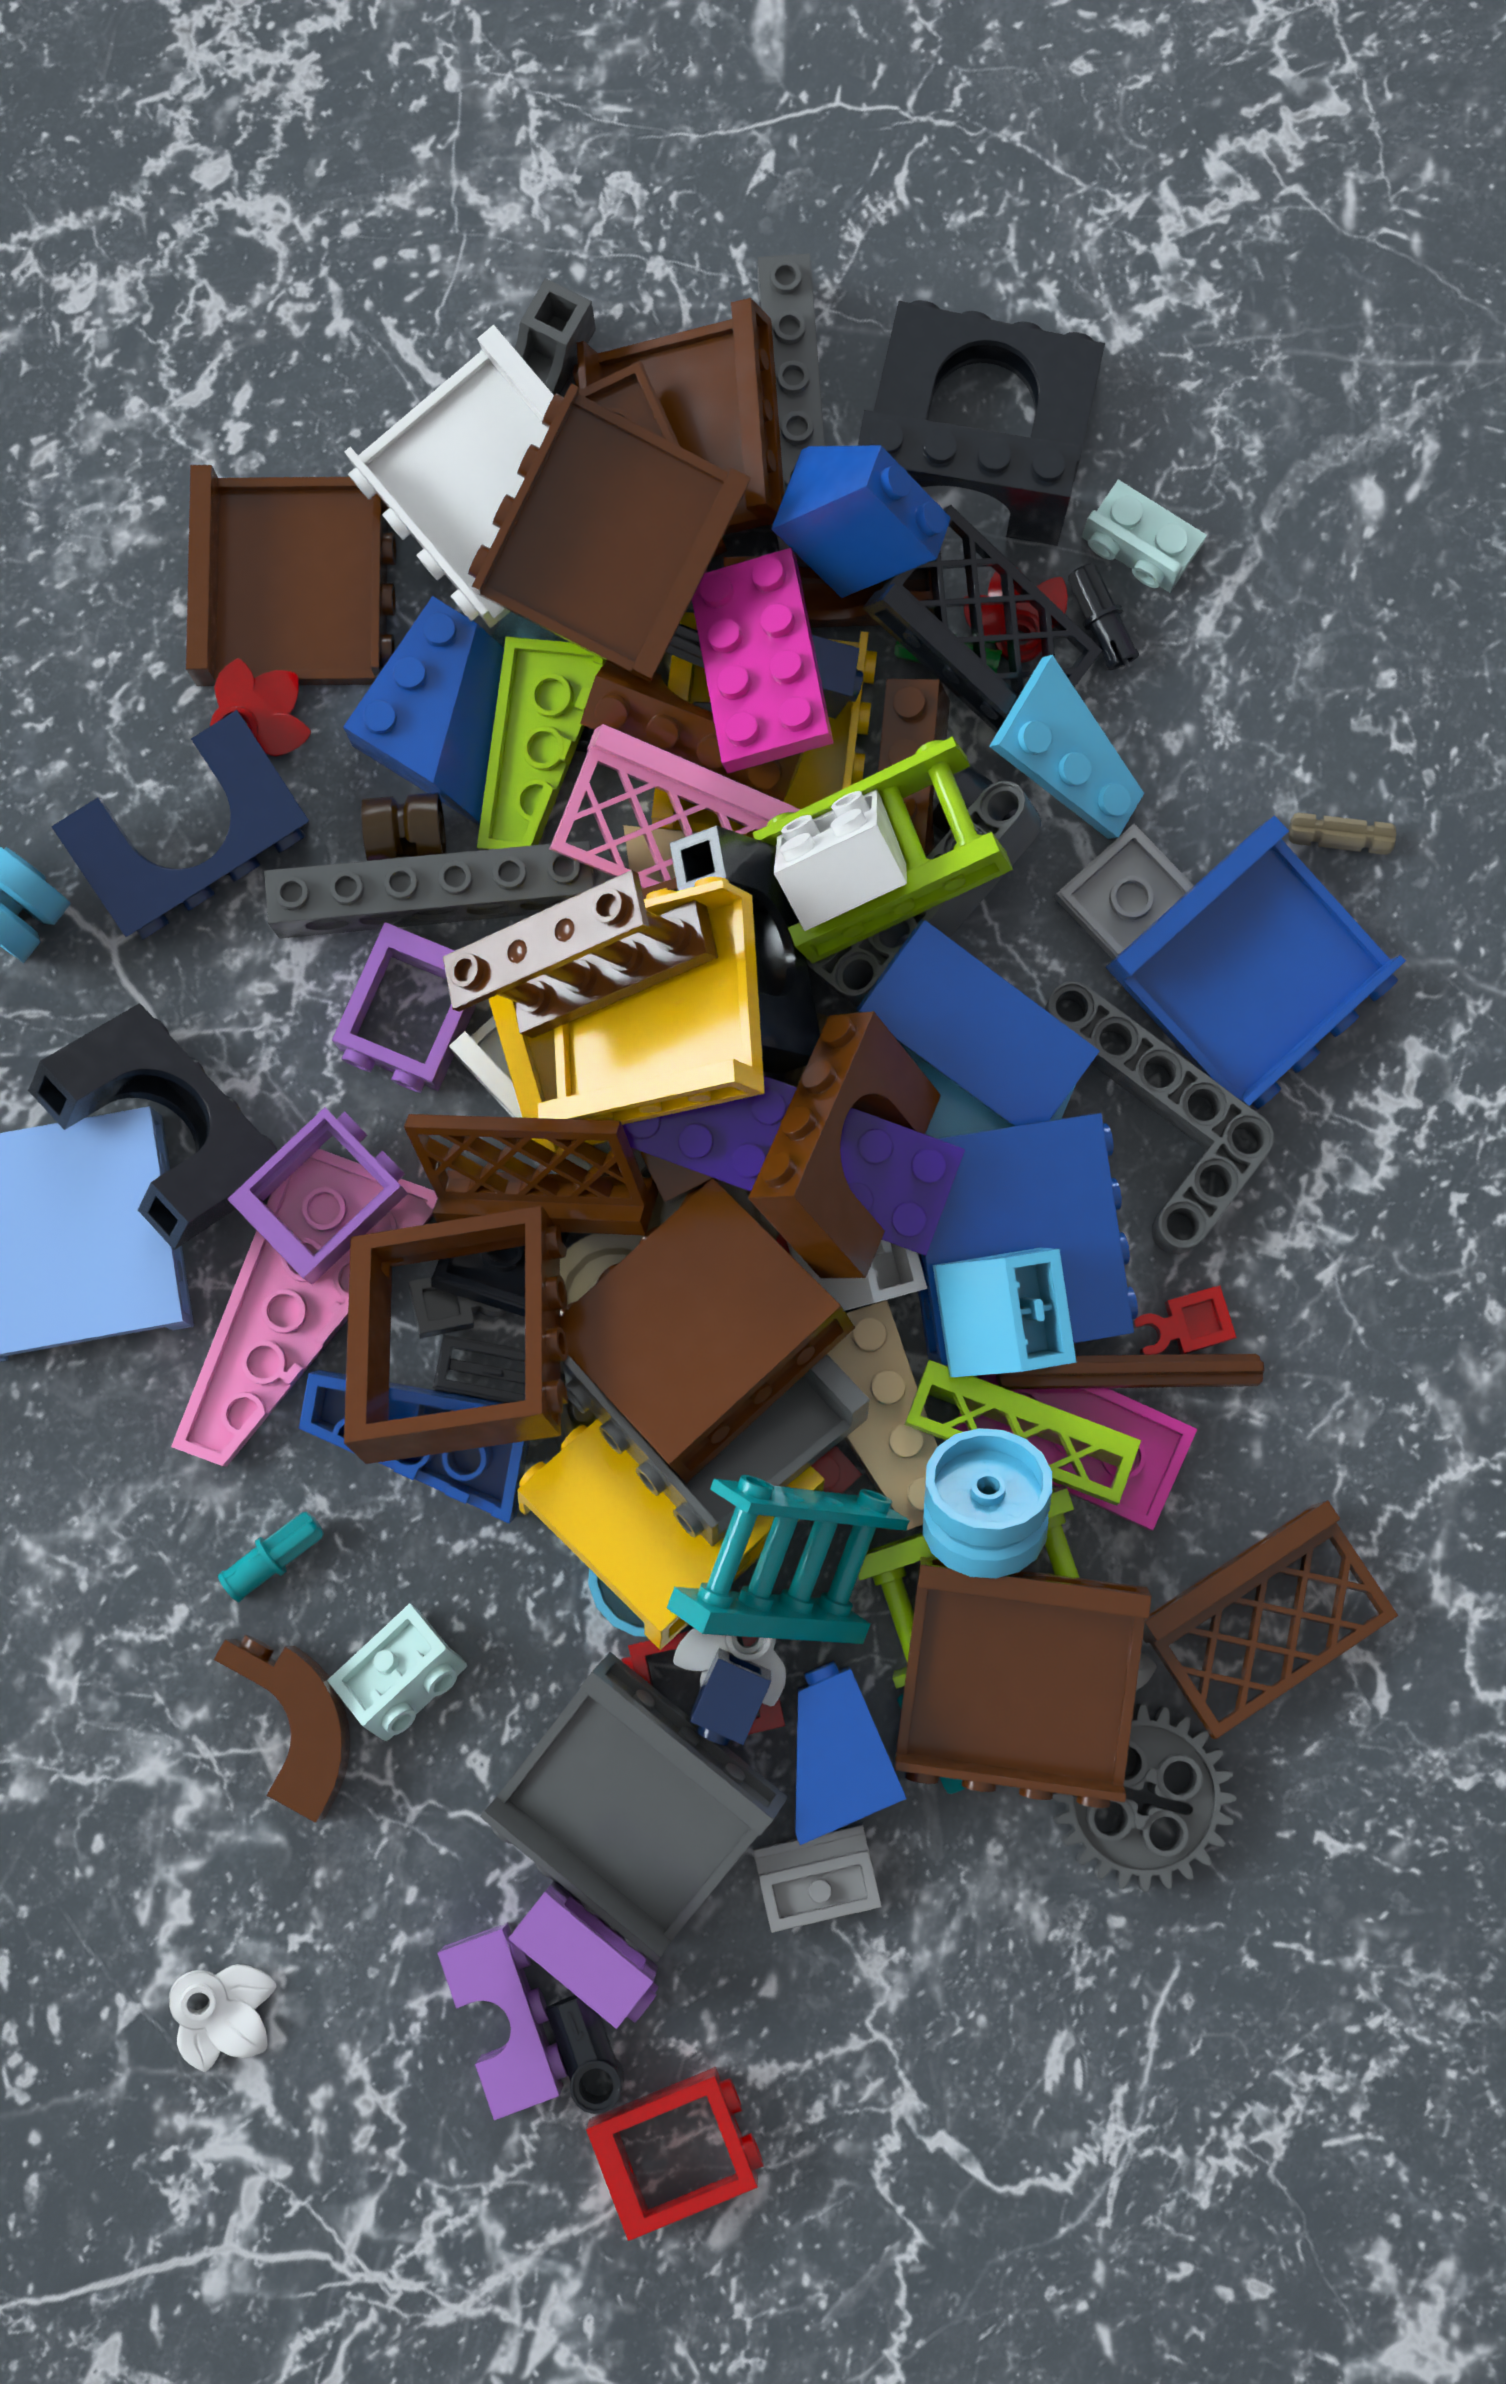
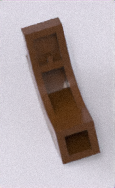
(316, 1720)

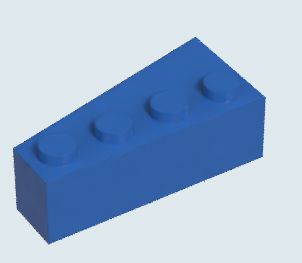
(474, 1476)

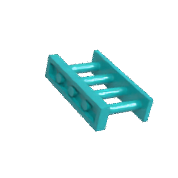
(793, 1613)

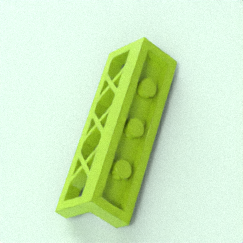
(1035, 1419)

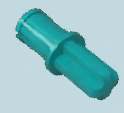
(271, 1556)

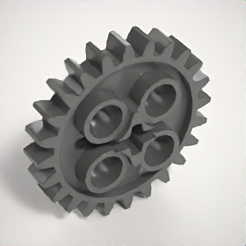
(1129, 1845)

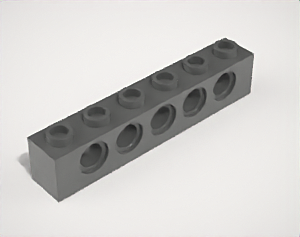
(788, 299)
(422, 889)

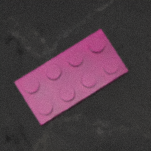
(760, 661)
(1157, 1460)

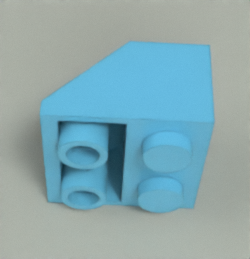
(1004, 1313)

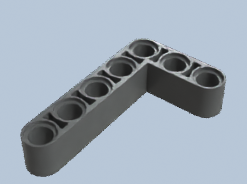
(871, 956)
(1172, 1105)

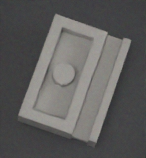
(817, 1878)

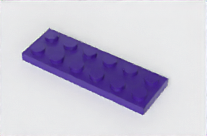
(889, 1168)

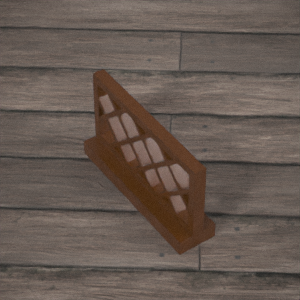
(572, 1198)
(1241, 1575)

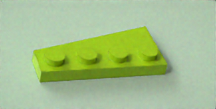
(533, 737)

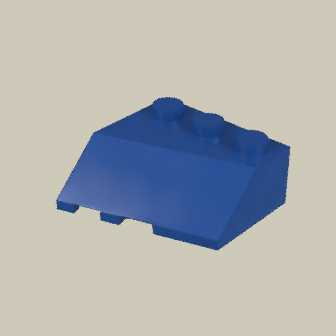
(435, 708)

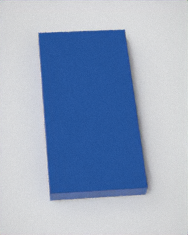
(978, 1028)

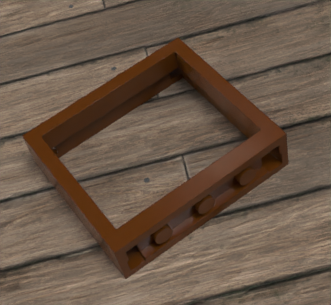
(369, 1333)

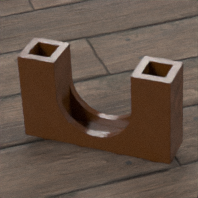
(803, 1176)

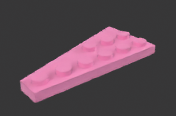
(274, 1315)

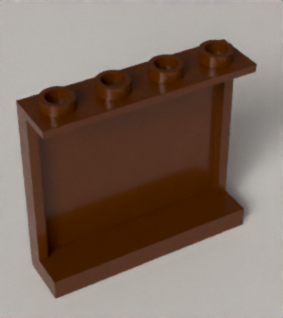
(717, 398)
(607, 534)
(288, 578)
(701, 1328)
(1022, 1683)

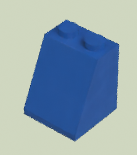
(858, 517)
(839, 1756)

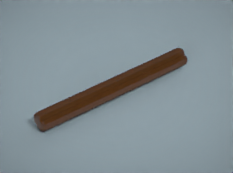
(1142, 1372)

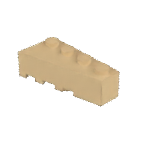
(885, 1447)

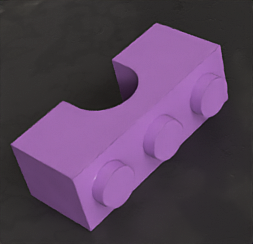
(493, 1971)

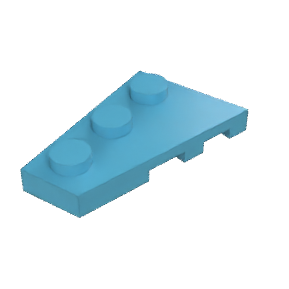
(1067, 752)

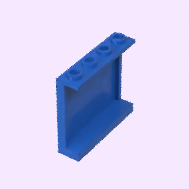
(1254, 968)
(1031, 1191)

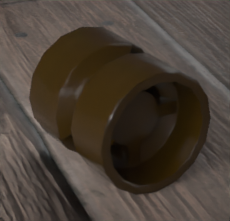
(404, 828)

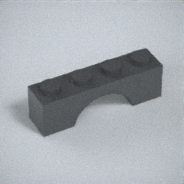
(551, 333)

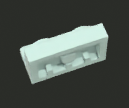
(1142, 537)
(397, 1674)

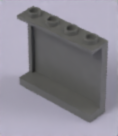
(774, 1448)
(633, 1807)

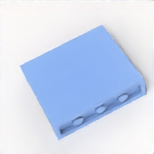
(72, 1236)

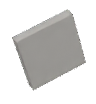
(1123, 891)

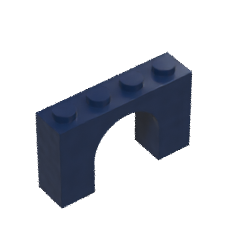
(142, 891)

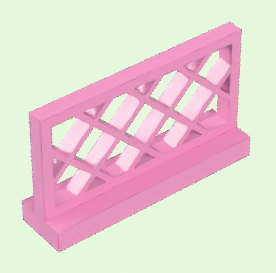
(667, 773)

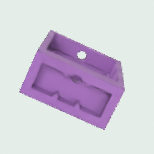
(364, 1054)
(250, 1196)
(587, 1956)

